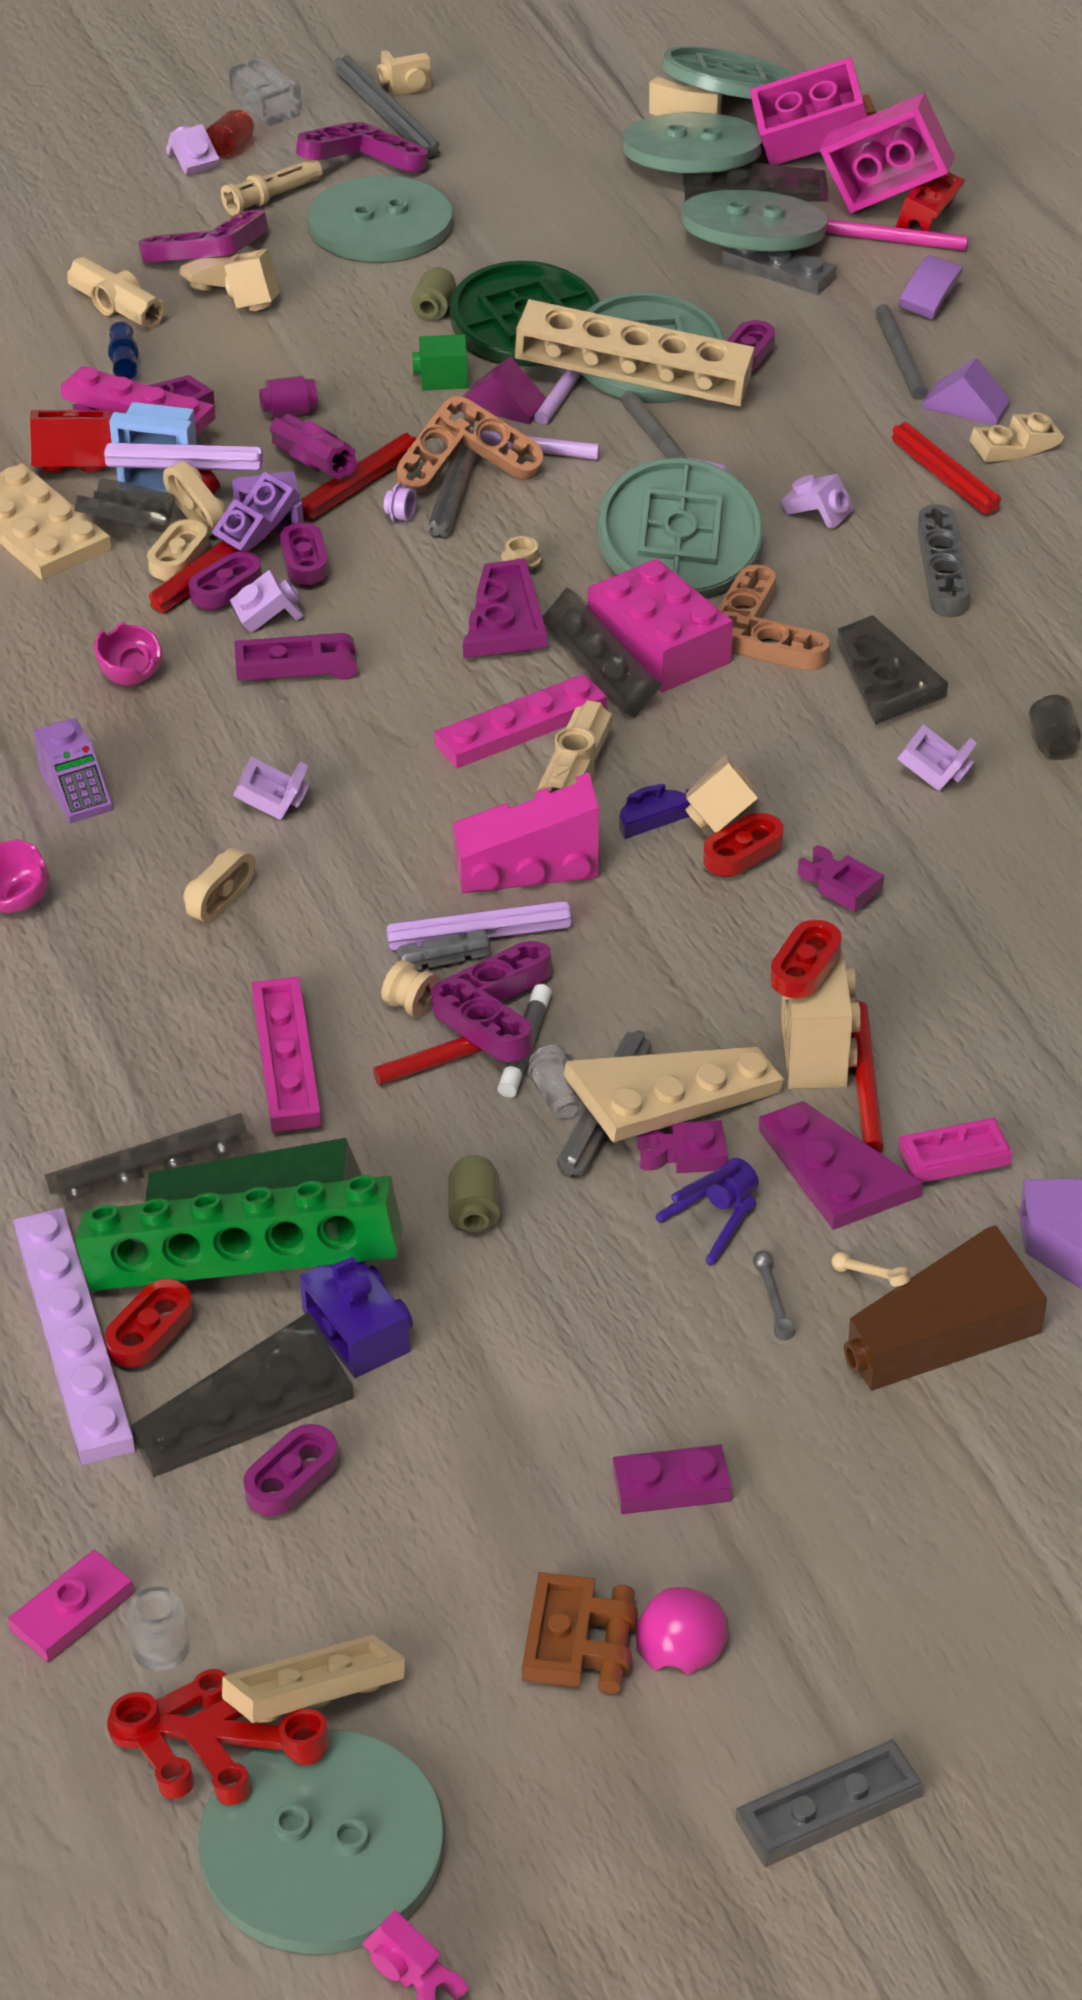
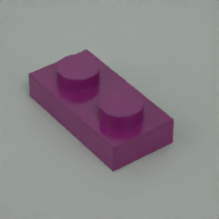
(671, 1479)

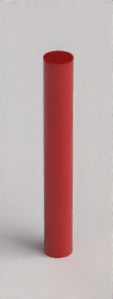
(424, 1060)

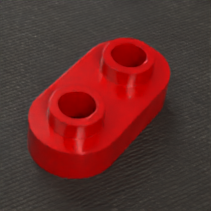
(743, 844)
(805, 958)
(141, 1328)

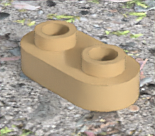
(193, 495)
(177, 548)
(219, 885)

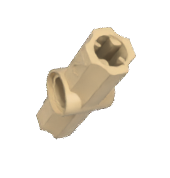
(116, 293)
(577, 746)

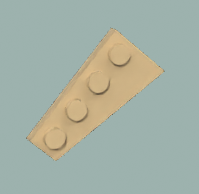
(665, 1089)

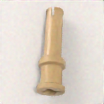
(259, 189)

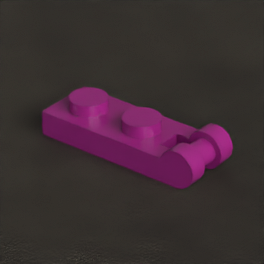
(296, 657)

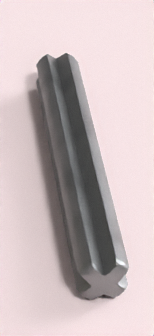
(452, 492)
(588, 1132)

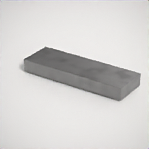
(829, 1802)

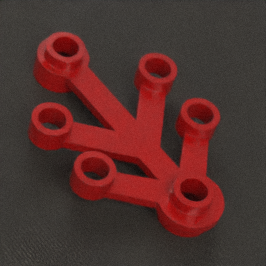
(143, 1723)

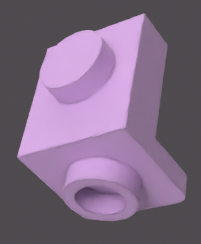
(192, 149)
(819, 493)
(265, 599)
(935, 758)
(270, 788)

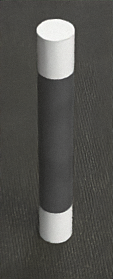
(534, 1014)

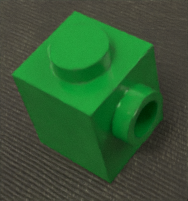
(441, 362)

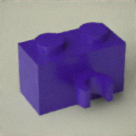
(356, 1314)

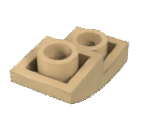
(670, 97)
(206, 272)
(1022, 438)

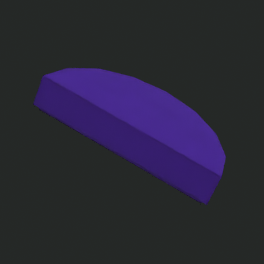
(651, 809)

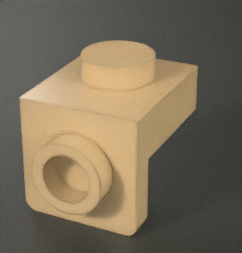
(405, 73)

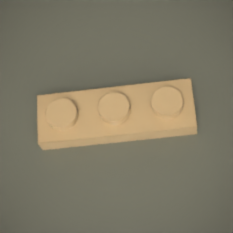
(313, 1678)

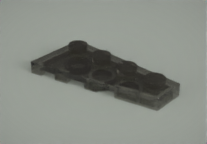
(250, 1396)

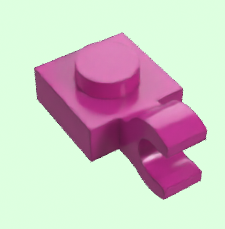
(409, 1958)

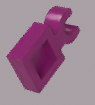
(842, 881)
(690, 1146)

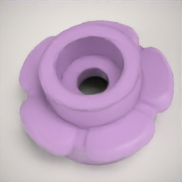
(400, 503)

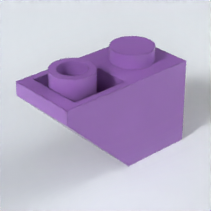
(1053, 1225)

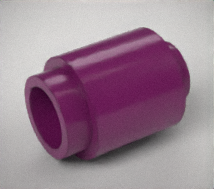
(288, 395)

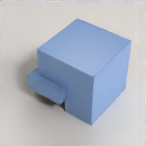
(151, 425)

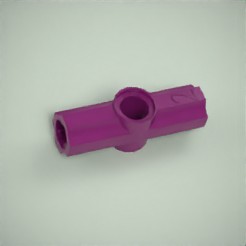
(313, 446)

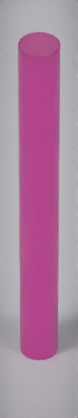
(898, 235)

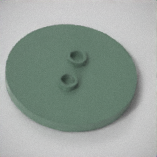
(721, 70)
(692, 142)
(380, 219)
(754, 220)
(659, 311)
(685, 516)
(323, 1845)

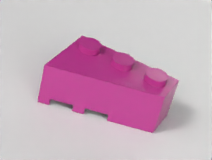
(532, 842)

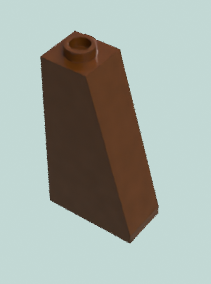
(947, 1313)

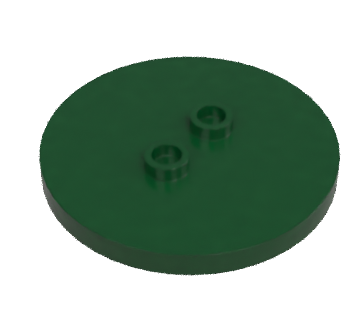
(494, 298)

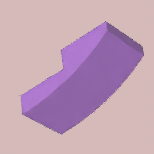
(930, 286)
(262, 510)

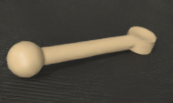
(897, 1277)

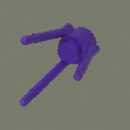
(725, 1188)

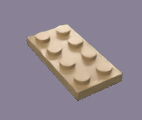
(42, 525)

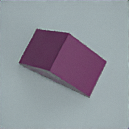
(507, 393)

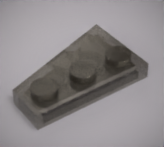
(887, 670)

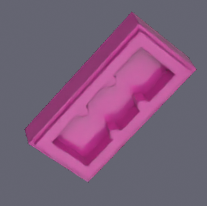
(955, 1150)
(70, 1605)

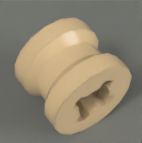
(409, 988)

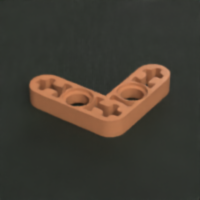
(458, 433)
(796, 645)

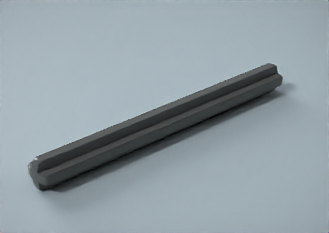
(386, 105)

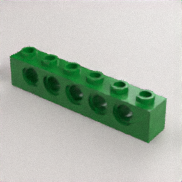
(219, 1250)

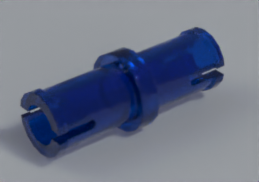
(123, 350)

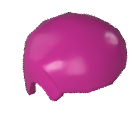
(128, 654)
(22, 876)
(681, 1630)

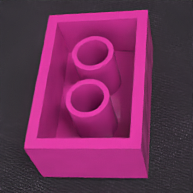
(806, 107)
(887, 153)
(664, 622)

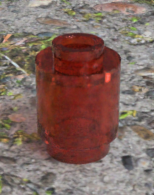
(230, 132)

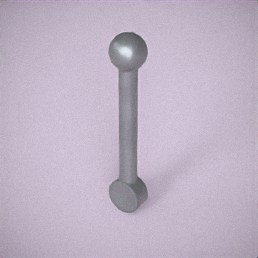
(783, 1327)

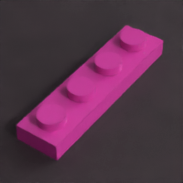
(117, 393)
(515, 721)
(285, 1054)

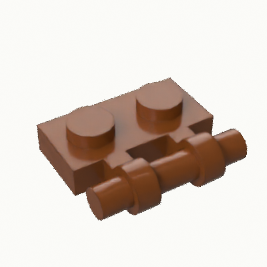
(560, 1628)

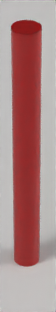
(866, 1084)

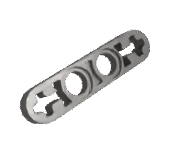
(943, 560)

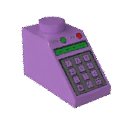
(71, 770)

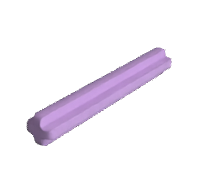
(200, 456)
(495, 923)

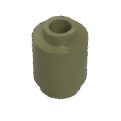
(433, 293)
(473, 1194)

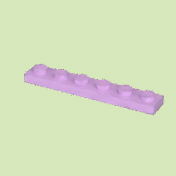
(73, 1337)

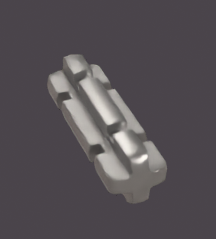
(446, 950)

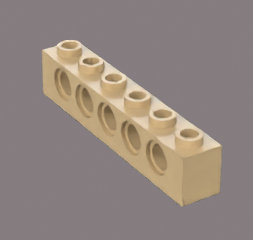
(634, 352)

